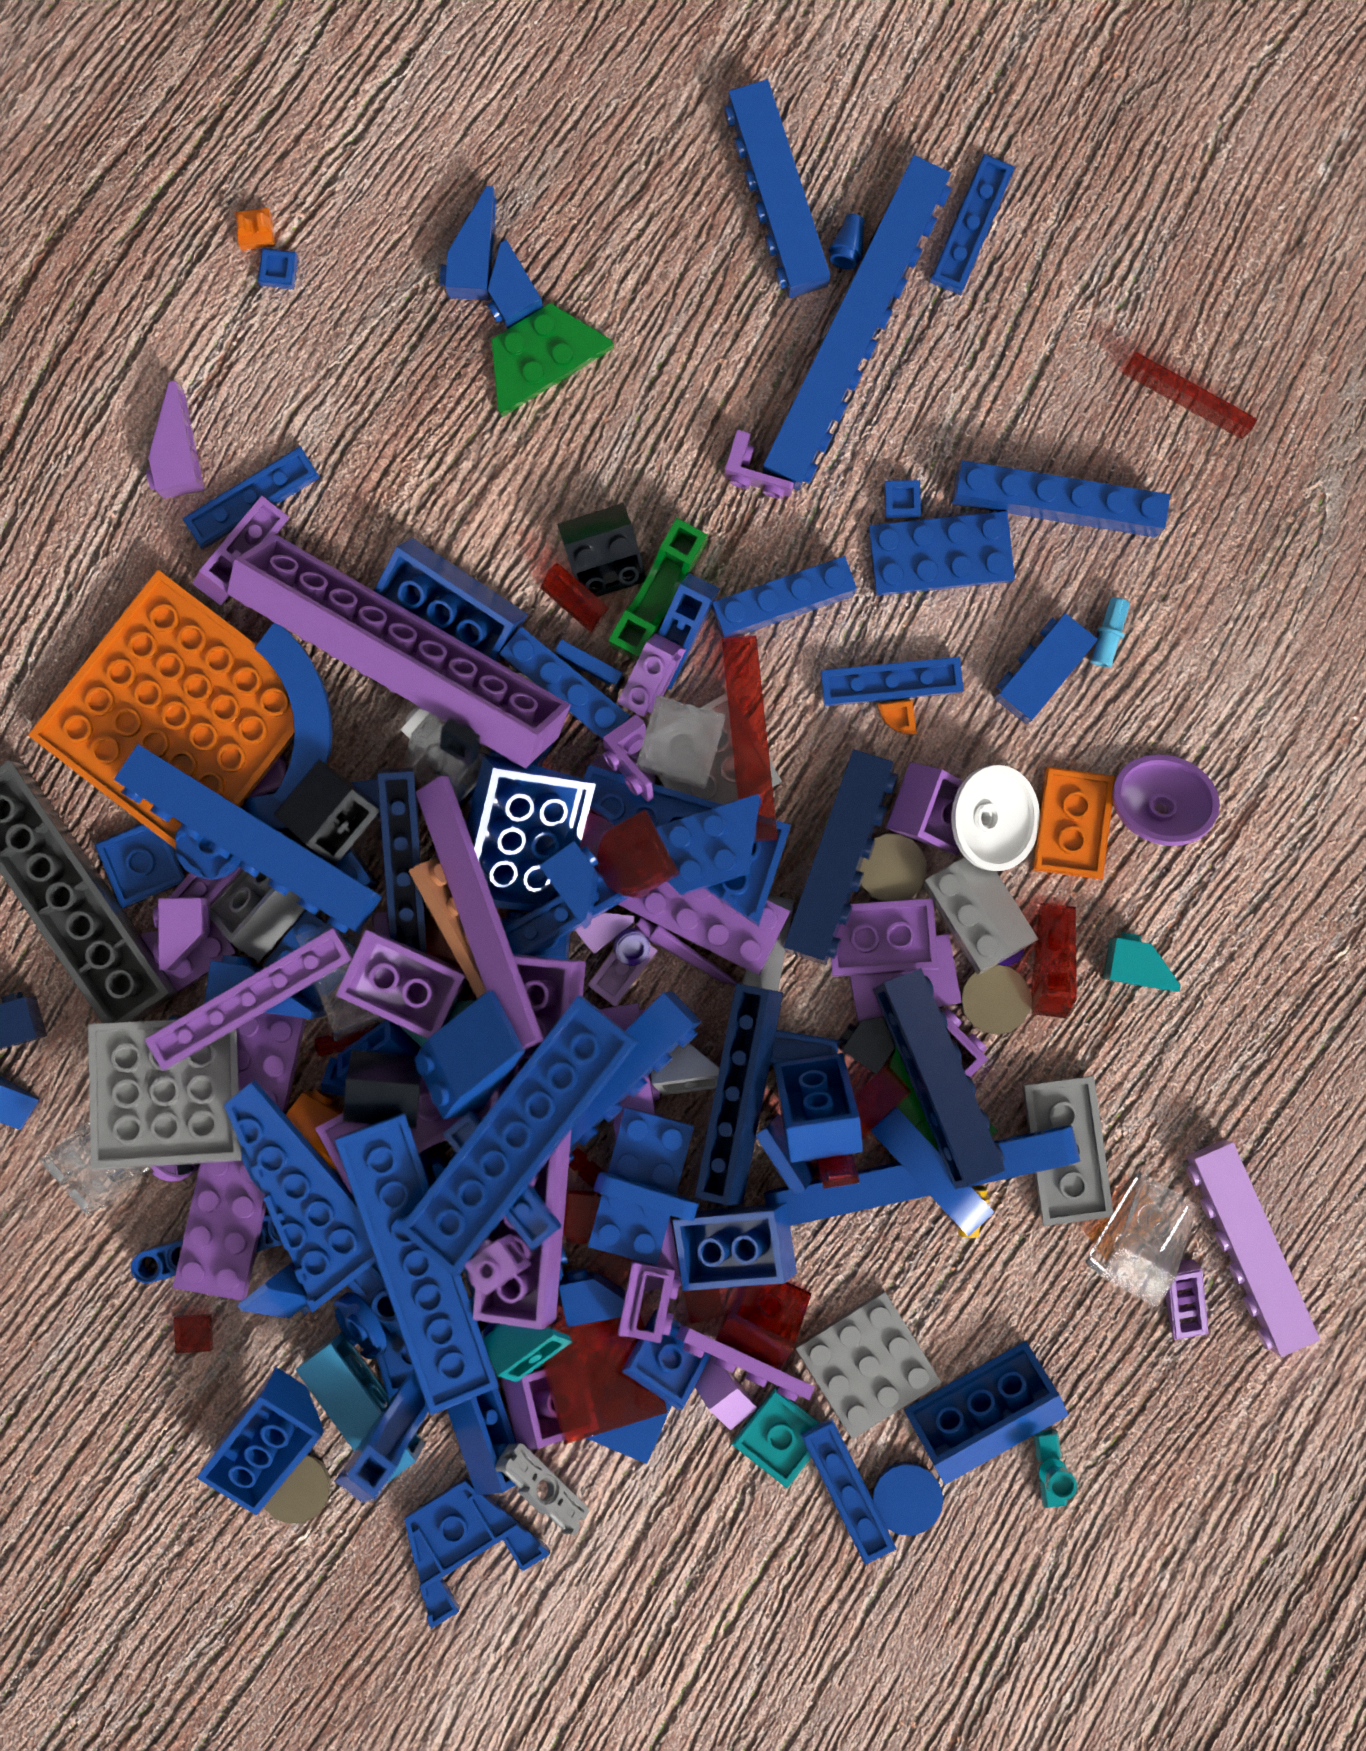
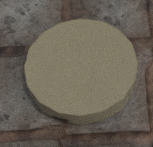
(894, 869)
(996, 1000)
(302, 1493)

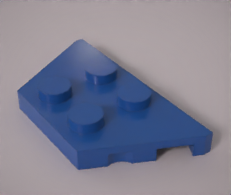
(712, 844)

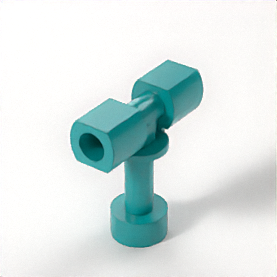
(1055, 1480)

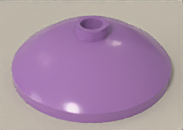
(1170, 787)

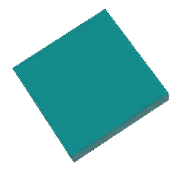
(774, 1438)

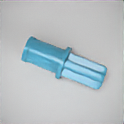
(1110, 632)

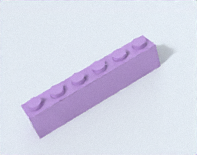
(1252, 1248)

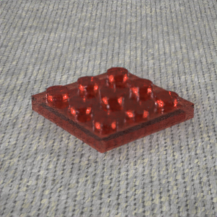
(589, 1386)

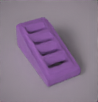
(1188, 1276)

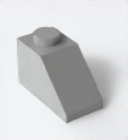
(686, 1072)

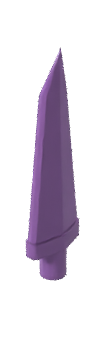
(662, 938)

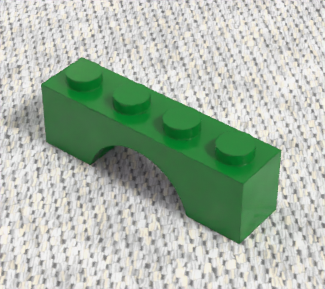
(648, 609)

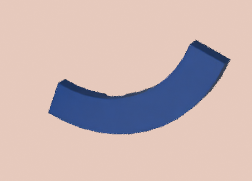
(308, 704)

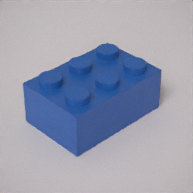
(818, 1107)
(735, 1247)

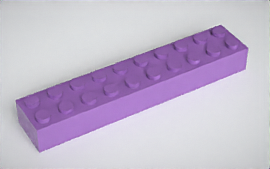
(397, 649)
(533, 1293)

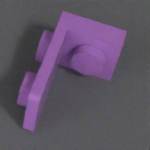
(744, 478)
(623, 741)

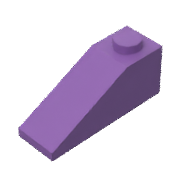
(173, 451)
(255, 527)

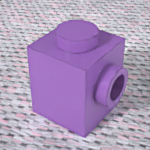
(496, 1264)

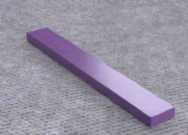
(476, 907)

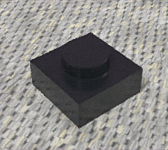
(460, 741)

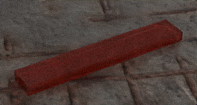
(749, 729)

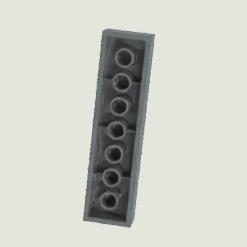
(74, 905)

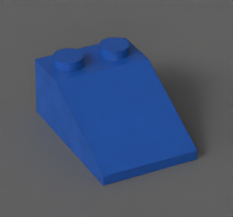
(235, 969)
(469, 1057)

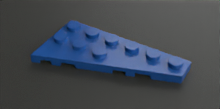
(743, 894)
(303, 1195)

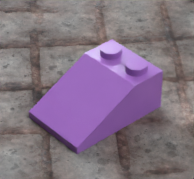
(402, 984)

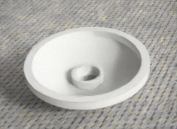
(1008, 818)

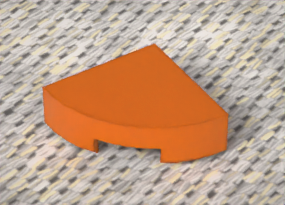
(899, 716)

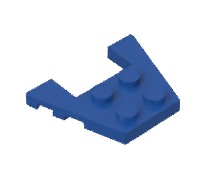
(454, 1531)

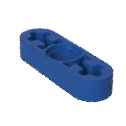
(646, 1196)

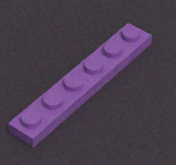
(248, 999)

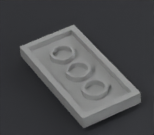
(1079, 1189)

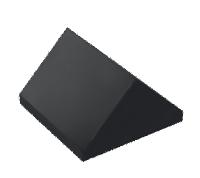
(381, 1088)

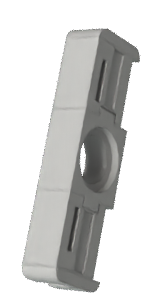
(526, 1472)

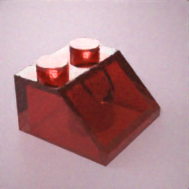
(764, 1321)

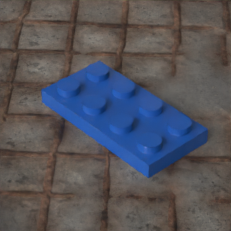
(941, 553)
(651, 1153)

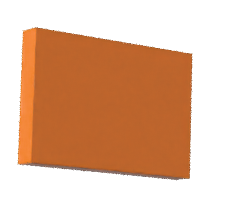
(1073, 823)

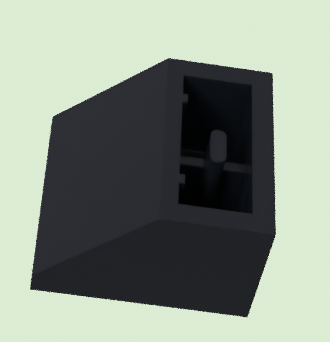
(603, 550)
(327, 812)

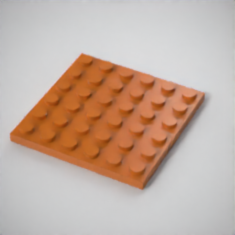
(180, 689)

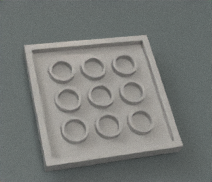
(155, 1114)

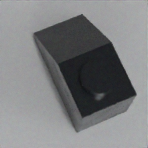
(868, 1043)

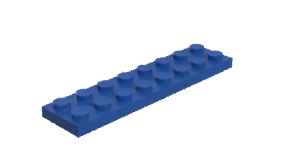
(518, 1135)
(425, 1297)

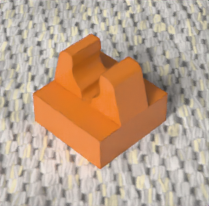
(254, 229)

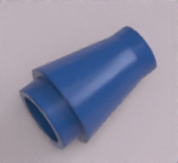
(848, 244)

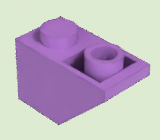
(182, 928)

